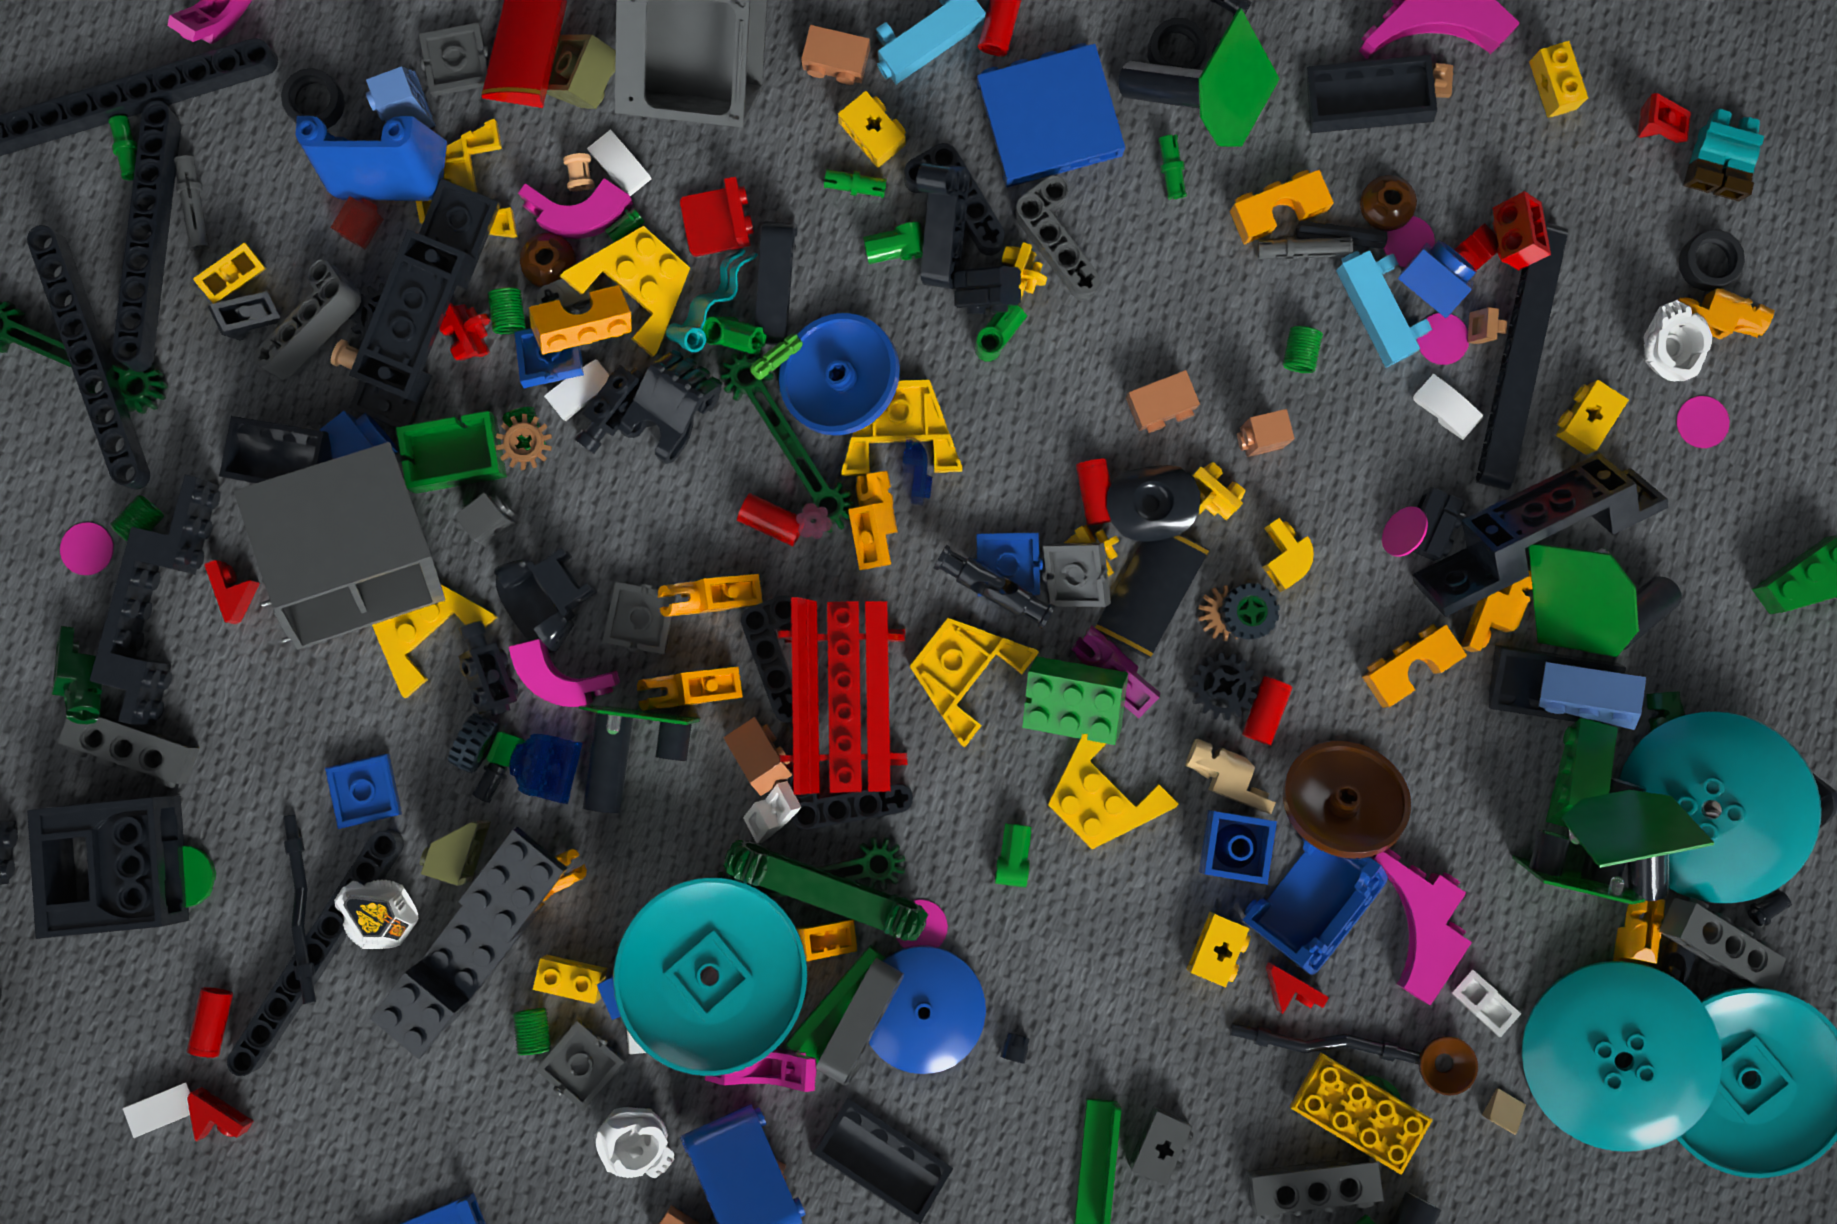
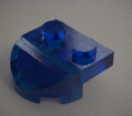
(916, 462)
(546, 766)

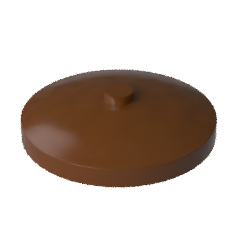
(1346, 799)

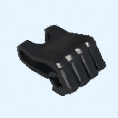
(669, 399)

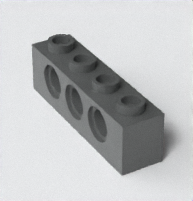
(176, 755)
(1722, 944)
(1363, 1193)

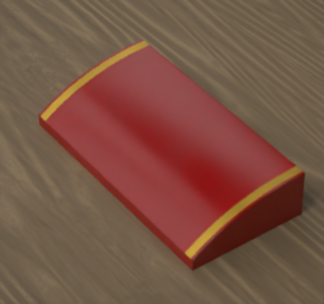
(524, 51)

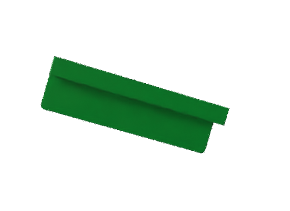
(821, 1024)
(1098, 1162)

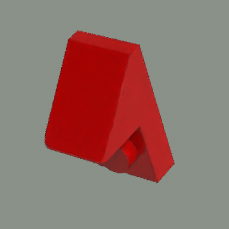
(1664, 118)
(1479, 246)
(231, 598)
(1284, 987)
(209, 1110)

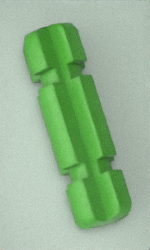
(776, 356)

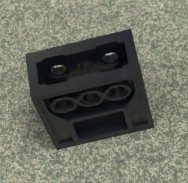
(130, 861)

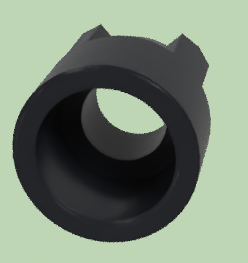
(1015, 1048)

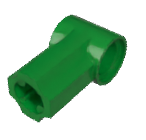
(900, 243)
(1001, 330)
(734, 334)
(1013, 862)

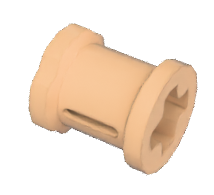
(578, 172)
(344, 354)

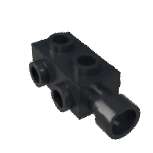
(611, 400)
(486, 671)

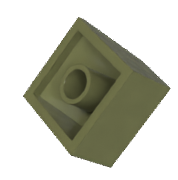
(581, 70)
(456, 854)

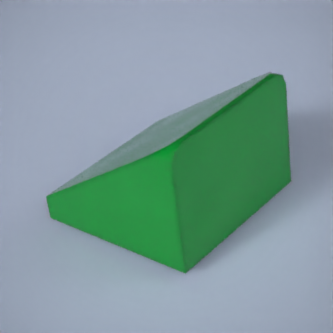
(503, 748)

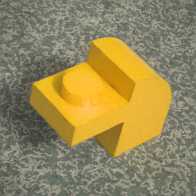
(1294, 557)

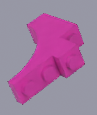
(1475, 20)
(1433, 945)

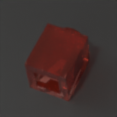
(357, 222)

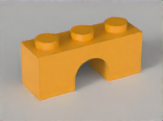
(1304, 194)
(560, 330)
(1390, 678)

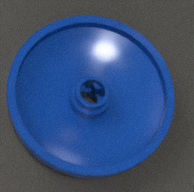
(840, 374)
(955, 1018)

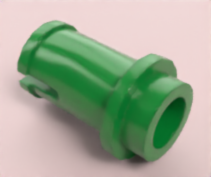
(625, 225)

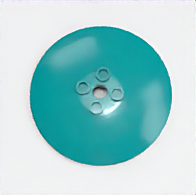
(1764, 796)
(756, 985)
(1614, 1010)
(1792, 1106)

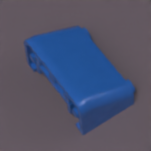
(397, 168)
(1316, 905)
(741, 1171)

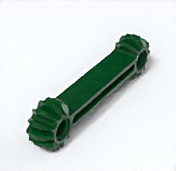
(127, 379)
(785, 436)
(864, 861)
(825, 890)

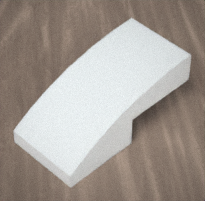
(619, 163)
(576, 392)
(1448, 406)
(772, 813)
(1486, 1003)
(158, 1110)

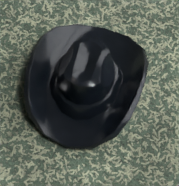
(1153, 502)

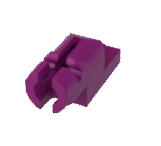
(1139, 693)

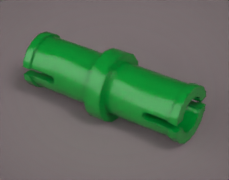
(124, 146)
(1172, 167)
(855, 183)

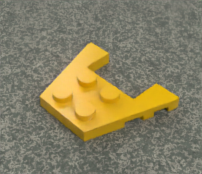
(460, 172)
(644, 271)
(910, 414)
(407, 631)
(953, 664)
(1095, 805)

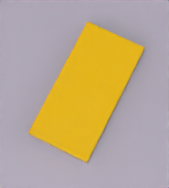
(1360, 1113)

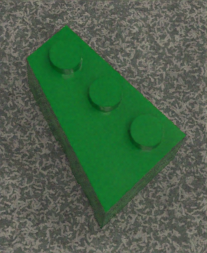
(1803, 580)
(1584, 766)

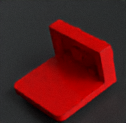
(717, 219)

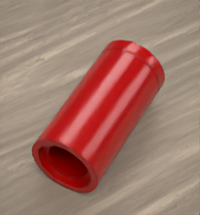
(999, 27)
(1094, 485)
(769, 519)
(1267, 710)
(209, 1022)

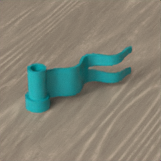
(690, 333)

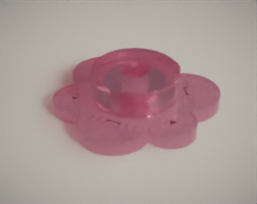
(822, 524)

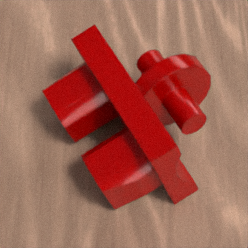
(469, 330)

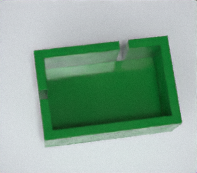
(449, 453)
(1075, 700)

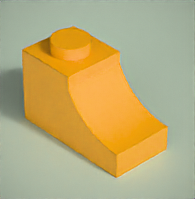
(827, 939)

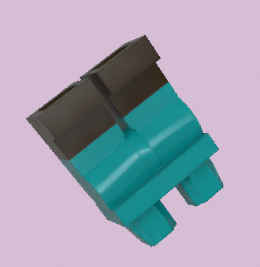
(1725, 157)

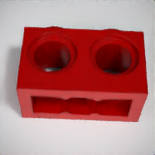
(1521, 231)

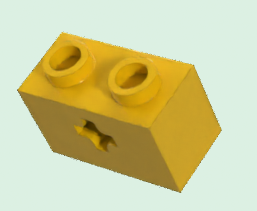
(1558, 79)
(876, 145)
(229, 273)
(1605, 407)
(1204, 958)
(569, 978)

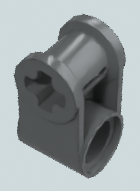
(568, 296)

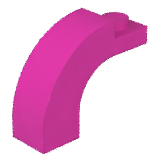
(208, 19)
(579, 220)
(540, 675)
(778, 1068)

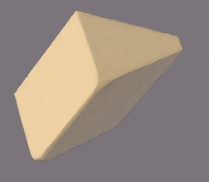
(1505, 1111)

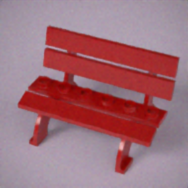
(843, 696)

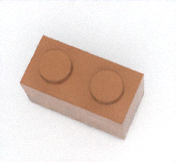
(835, 55)
(1163, 401)
(1265, 433)
(757, 755)

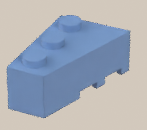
(399, 94)
(1593, 694)

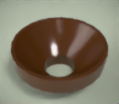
(1379, 212)
(540, 274)
(1463, 1068)

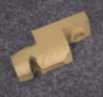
(1230, 775)

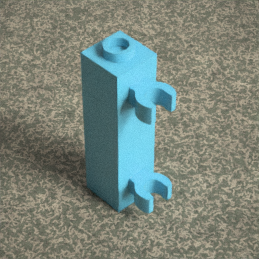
(927, 38)
(1378, 307)

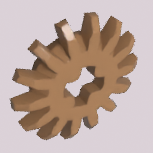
(527, 429)
(1212, 615)

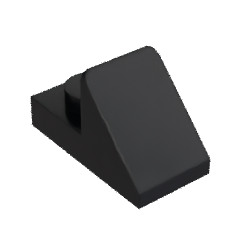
(243, 314)

